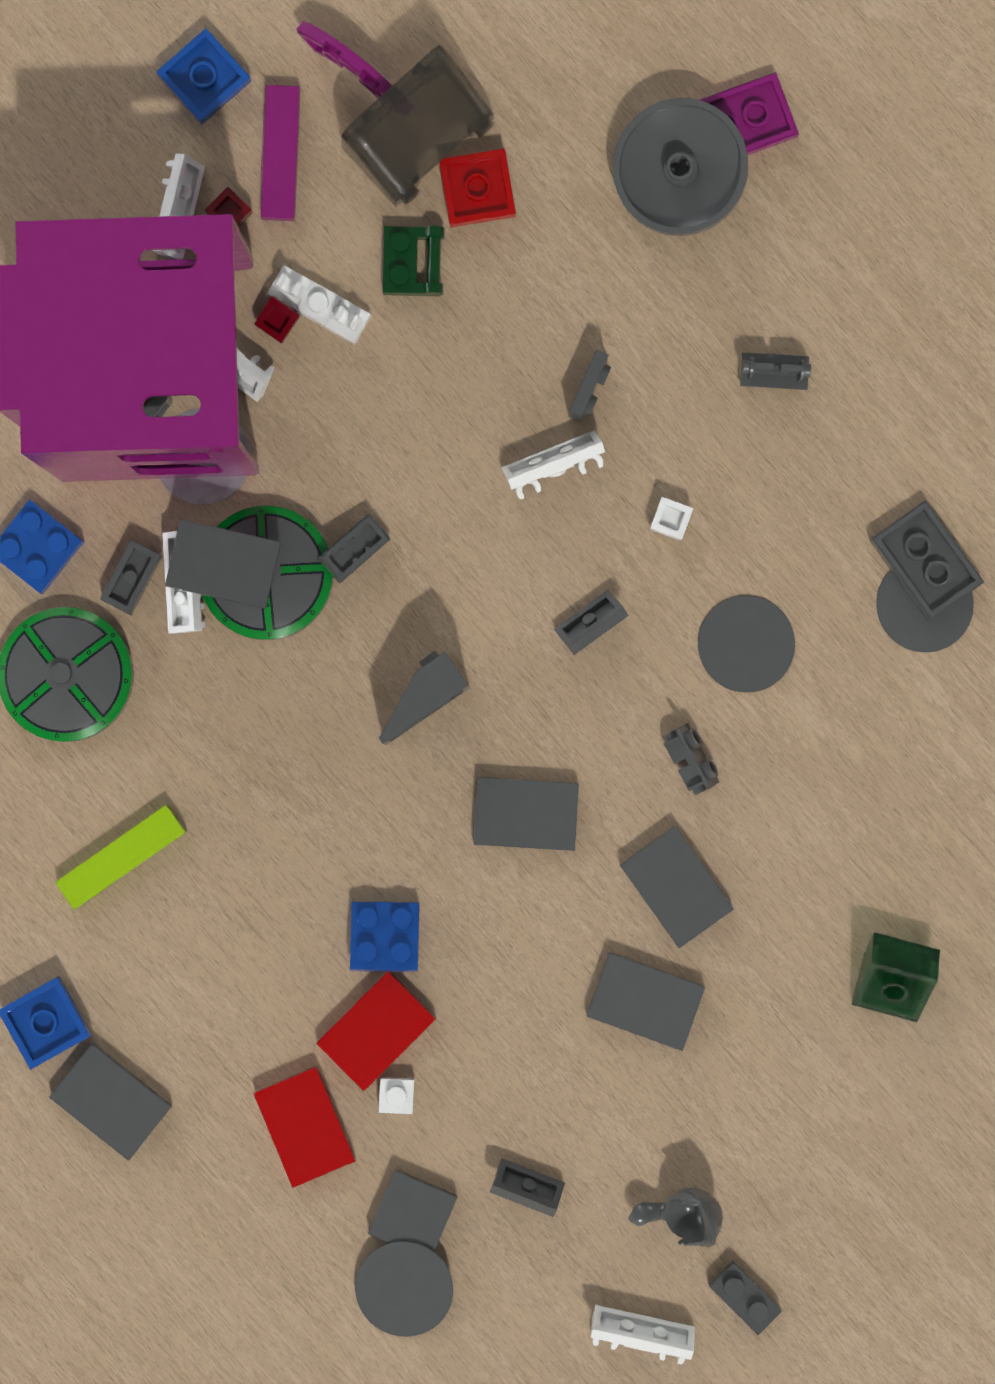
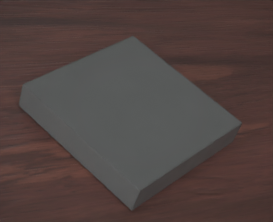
(412, 1211)

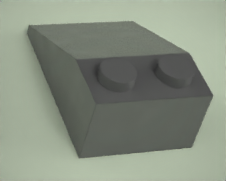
(428, 691)

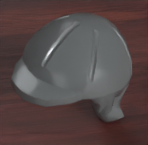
(688, 1213)

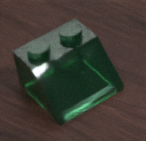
(896, 977)

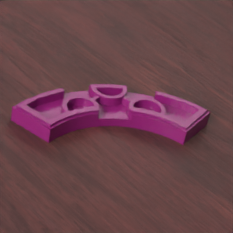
(342, 56)

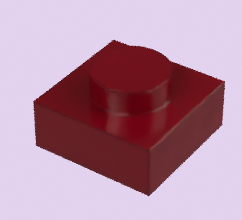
(230, 203)
(277, 319)

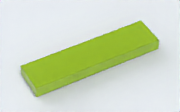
(120, 857)

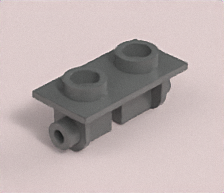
(775, 371)
(699, 768)

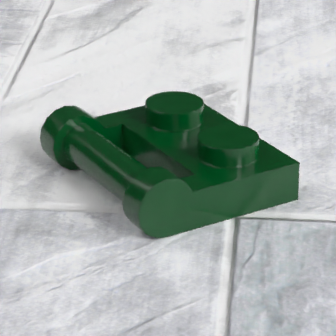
(402, 258)

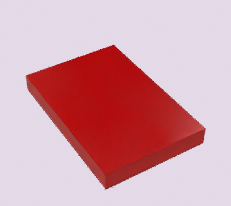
(376, 1030)
(304, 1126)

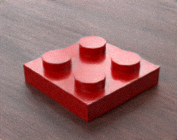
(477, 188)

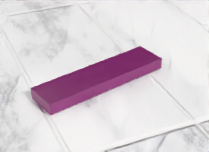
(280, 153)

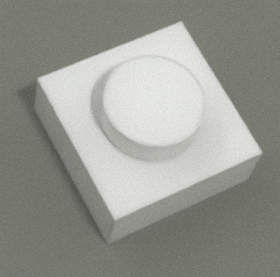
(671, 518)
(396, 1095)

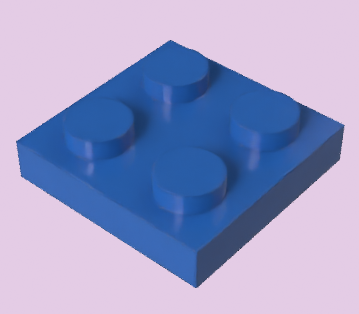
(203, 76)
(37, 546)
(384, 936)
(44, 1022)

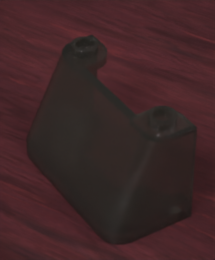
(416, 126)

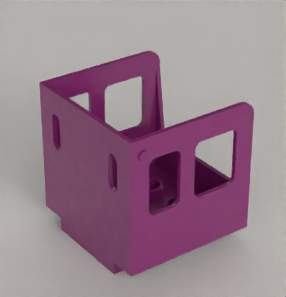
(102, 332)

